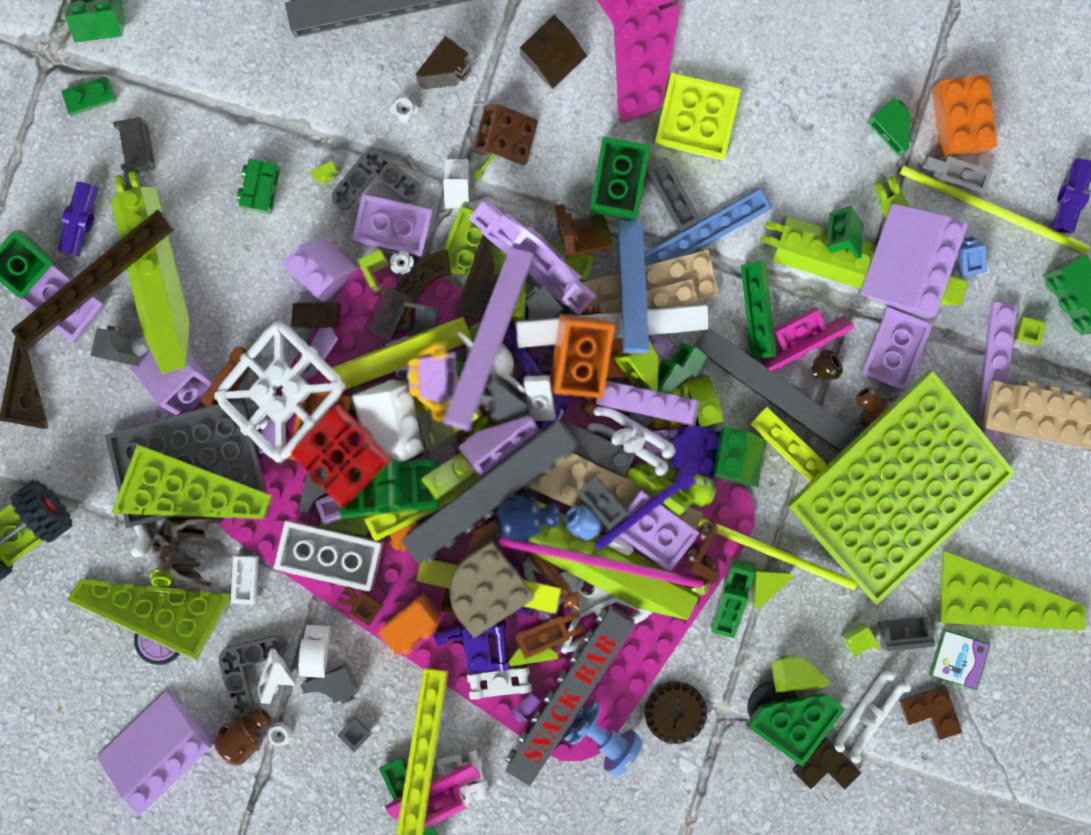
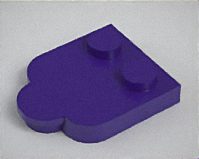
(695, 450)

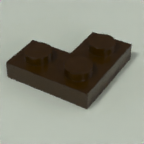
(827, 760)

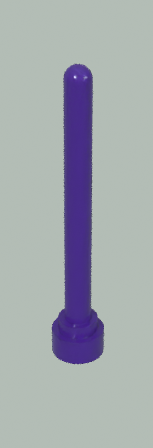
(683, 481)

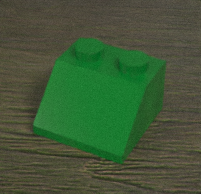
(22, 263)
(738, 457)

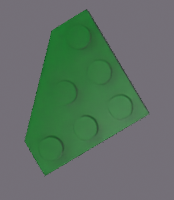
(796, 724)

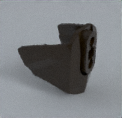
(166, 548)

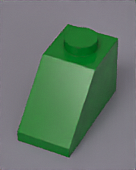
(893, 125)

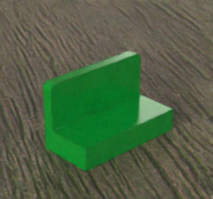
(845, 231)

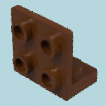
(505, 134)
(582, 235)
(700, 561)

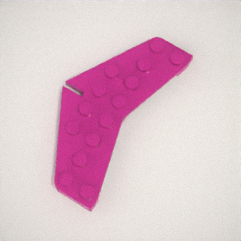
(642, 52)

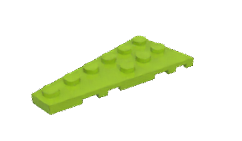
(465, 239)
(175, 488)
(988, 597)
(161, 614)

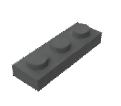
(672, 195)

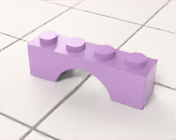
(649, 403)

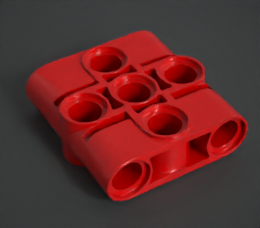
(340, 432)

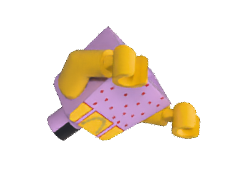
(432, 377)

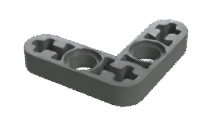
(370, 172)
(242, 660)

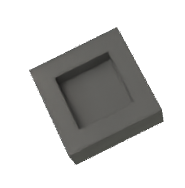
(354, 734)

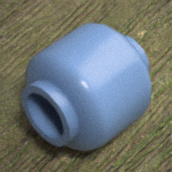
(583, 522)

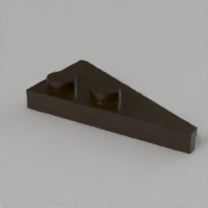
(479, 283)
(21, 395)

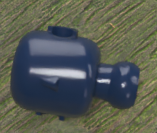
(523, 518)

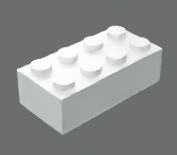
(329, 555)

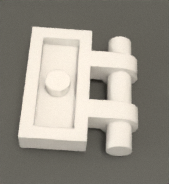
(452, 763)

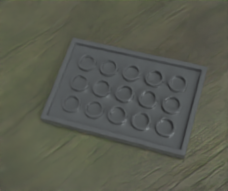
(198, 437)

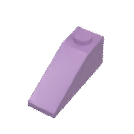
(493, 445)

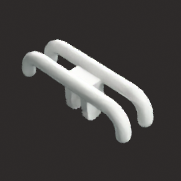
(633, 437)
(870, 714)

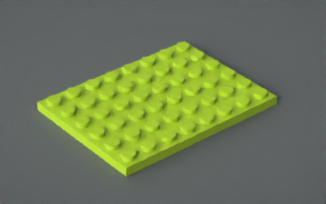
(901, 487)

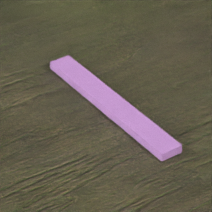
(489, 339)

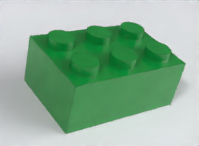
(619, 179)
(1073, 289)

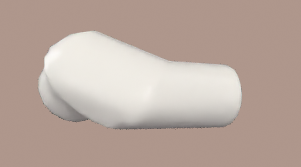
(143, 541)

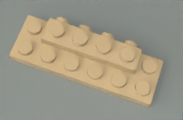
(668, 284)
(1039, 413)

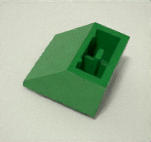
(95, 19)

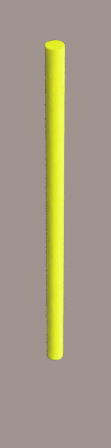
(994, 209)
(784, 556)

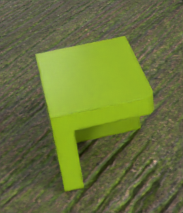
(860, 639)

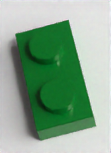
(88, 95)

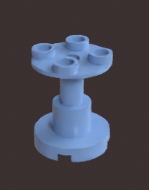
(615, 747)

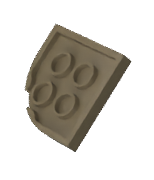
(487, 589)

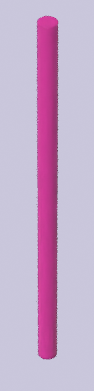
(603, 562)

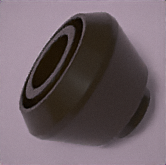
(827, 366)

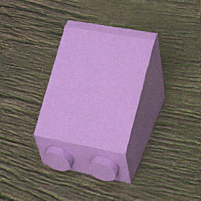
(320, 268)
(176, 390)

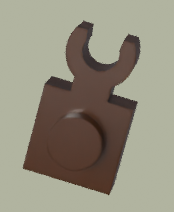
(363, 607)

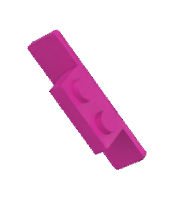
(803, 335)
(444, 795)

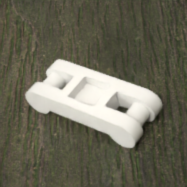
(499, 682)

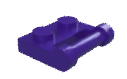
(478, 651)

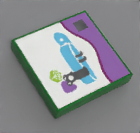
(959, 659)

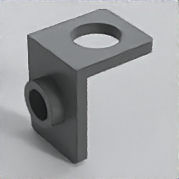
(424, 318)

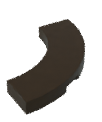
(418, 279)

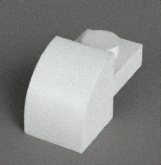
(314, 650)

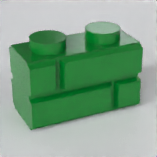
(258, 186)

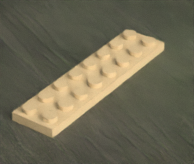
(576, 471)

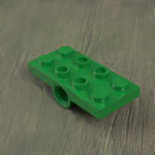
(393, 490)

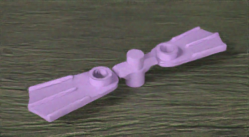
(323, 343)

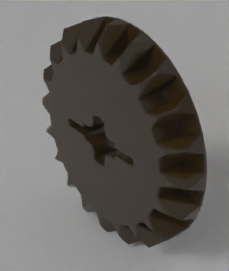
(664, 700)

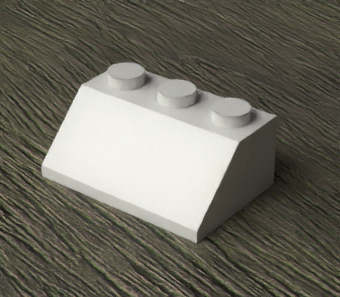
(390, 418)

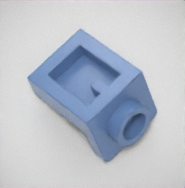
(972, 257)

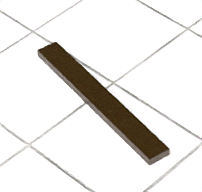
(92, 279)

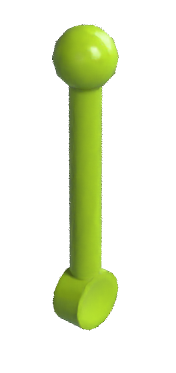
(477, 174)

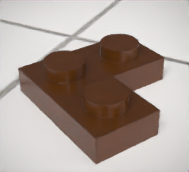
(934, 705)

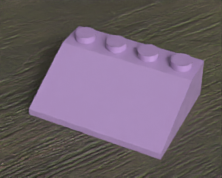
(913, 260)
(154, 752)

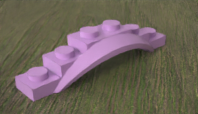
(548, 263)

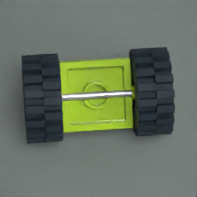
(28, 520)

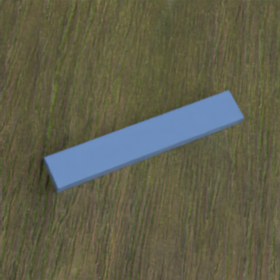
(710, 228)
(633, 287)

